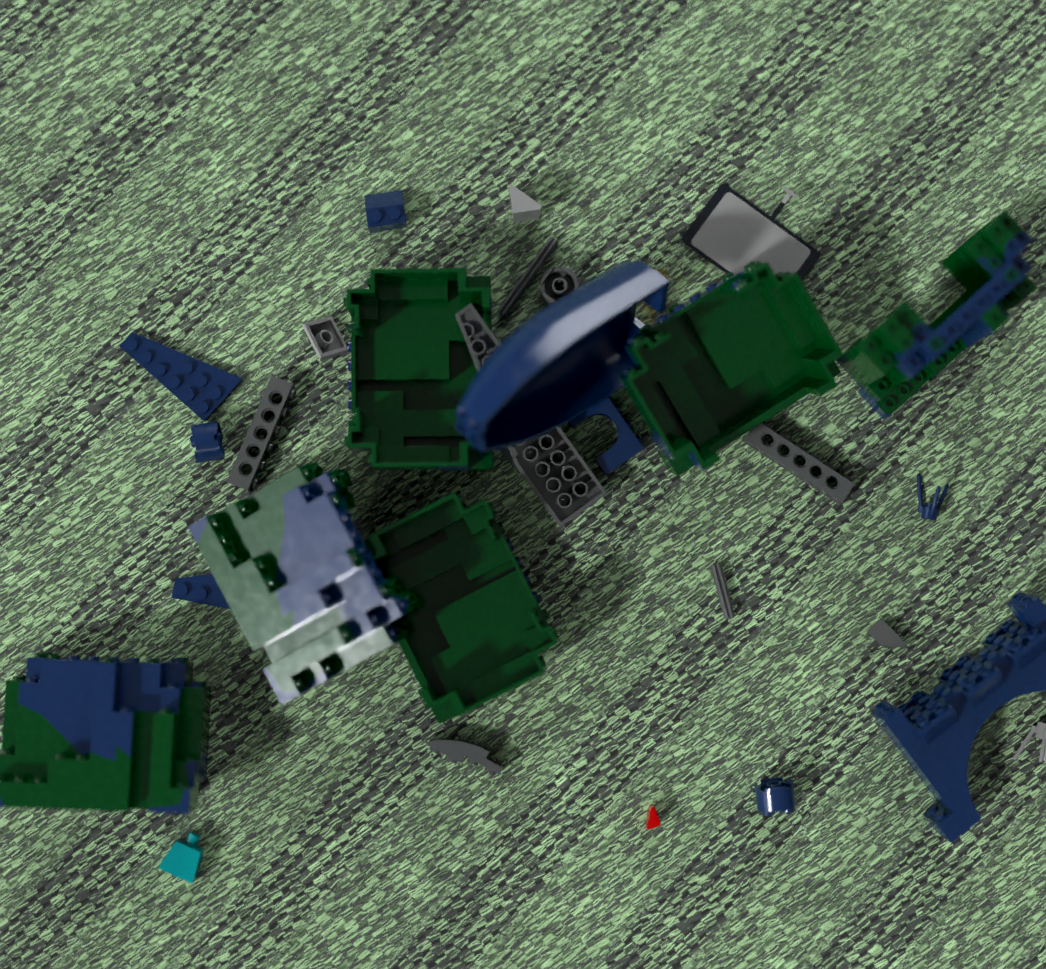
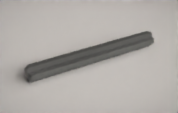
(527, 277)

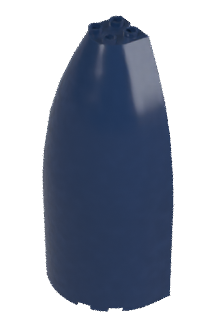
(559, 359)

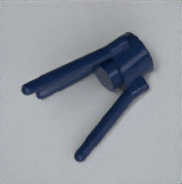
(932, 510)

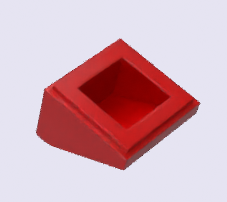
(652, 818)

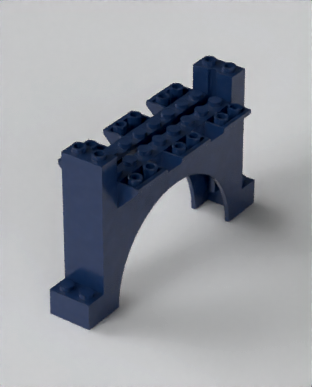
(940, 727)

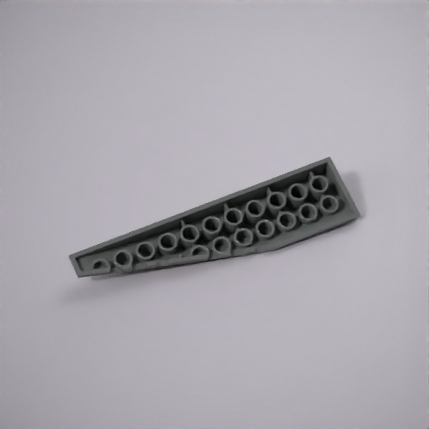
(547, 461)

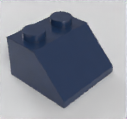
(385, 211)

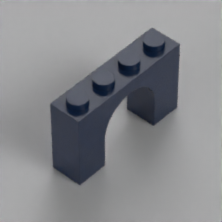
(626, 444)

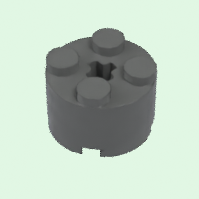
(557, 277)

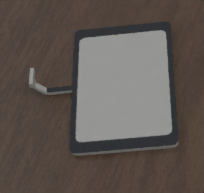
(737, 232)

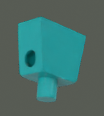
(184, 858)

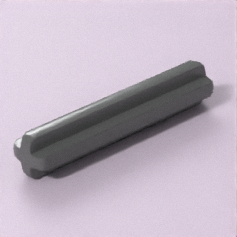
(722, 590)

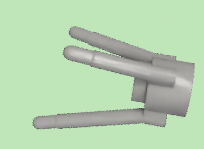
(1040, 731)

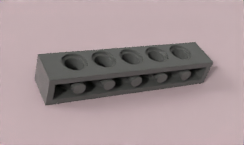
(275, 387)
(842, 482)

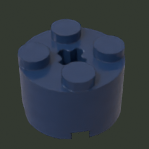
(208, 442)
(775, 796)

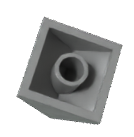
(522, 206)
(325, 338)

